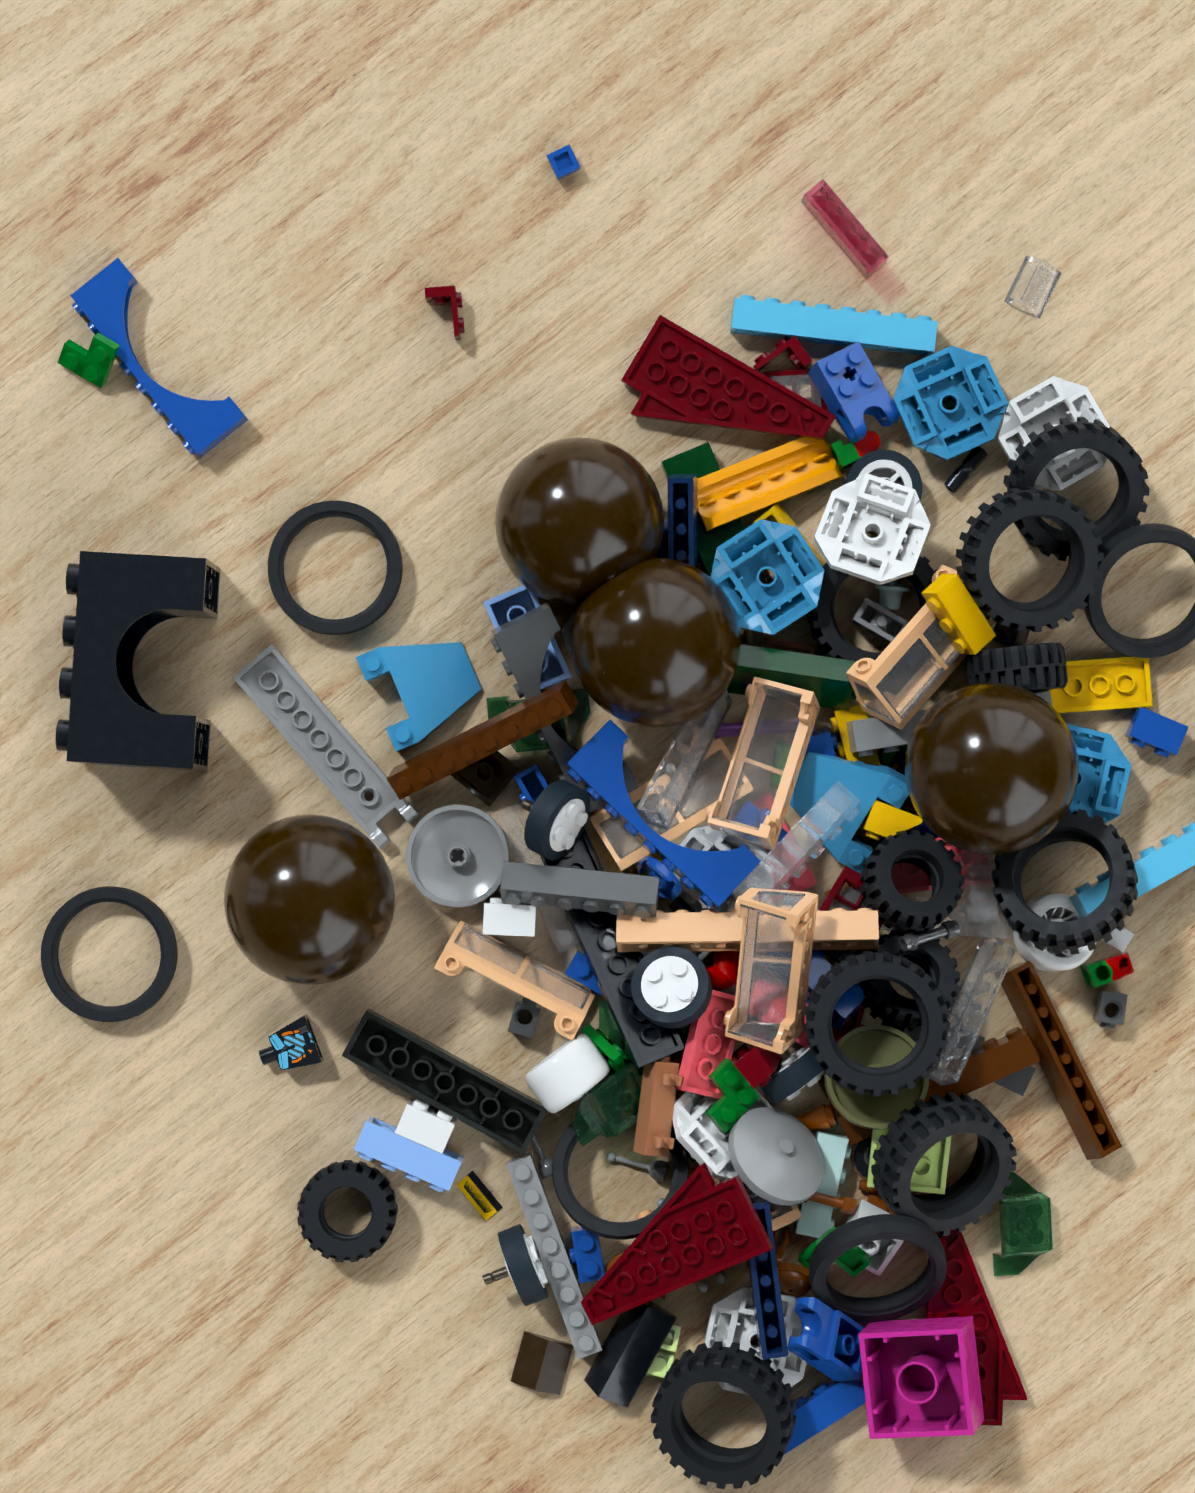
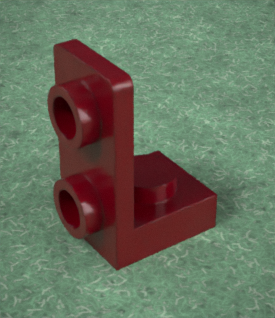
(439, 296)
(797, 355)

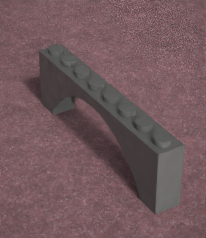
(524, 648)

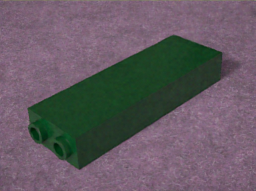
(703, 462)
(806, 671)

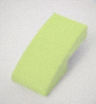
(665, 1355)

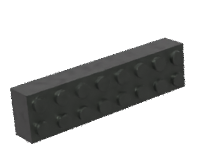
(445, 1081)

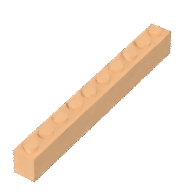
(723, 930)

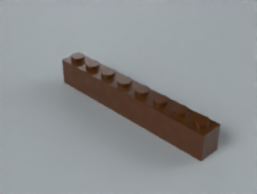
(483, 740)
(1060, 1061)
(985, 1065)

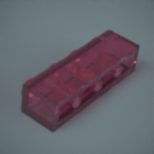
(844, 229)

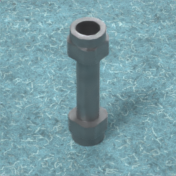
(910, 941)

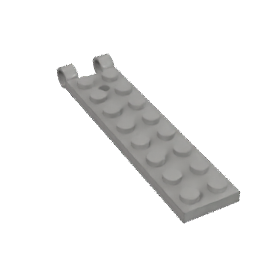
(322, 742)

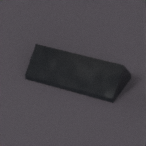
(629, 1352)

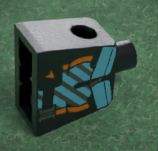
(293, 1046)

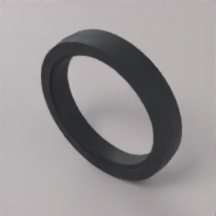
(294, 526)
(1113, 551)
(52, 969)
(596, 1225)
(872, 1229)

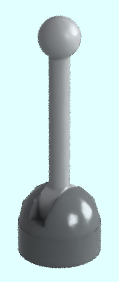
(545, 1163)
(656, 1169)

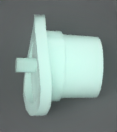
(891, 594)

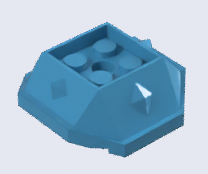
(962, 378)
(795, 570)
(1101, 774)

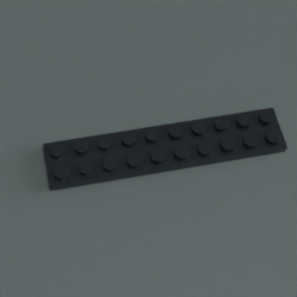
(615, 969)

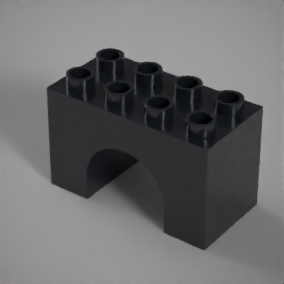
(116, 607)

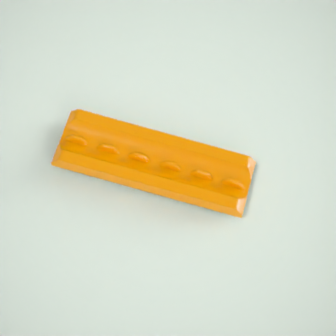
(765, 480)

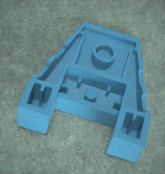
(430, 681)
(865, 781)

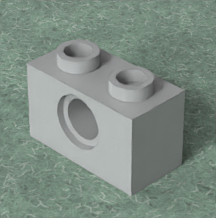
(878, 621)

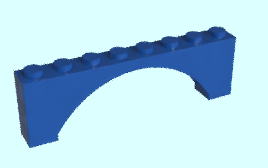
(106, 305)
(708, 872)

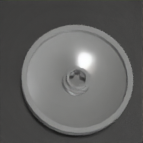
(457, 855)
(776, 1156)

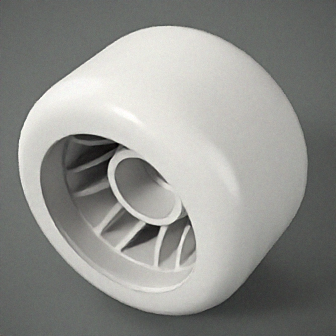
(1053, 908)
(567, 1073)

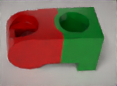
(851, 452)
(1107, 970)

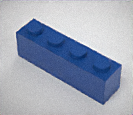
(824, 1407)

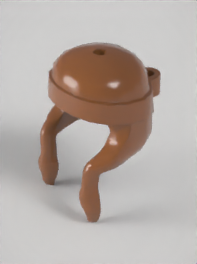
(792, 1277)

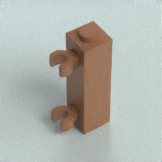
(657, 1108)

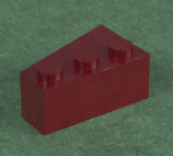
(755, 1064)

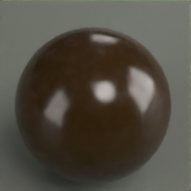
(577, 518)
(656, 643)
(991, 768)
(309, 899)

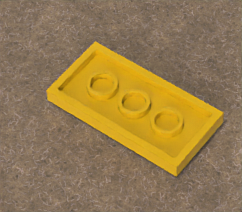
(1104, 685)

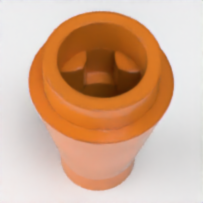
(819, 1118)

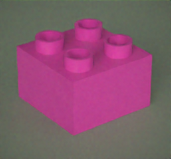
(921, 1378)

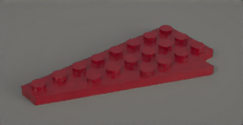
(702, 385)
(689, 1239)
(963, 1297)

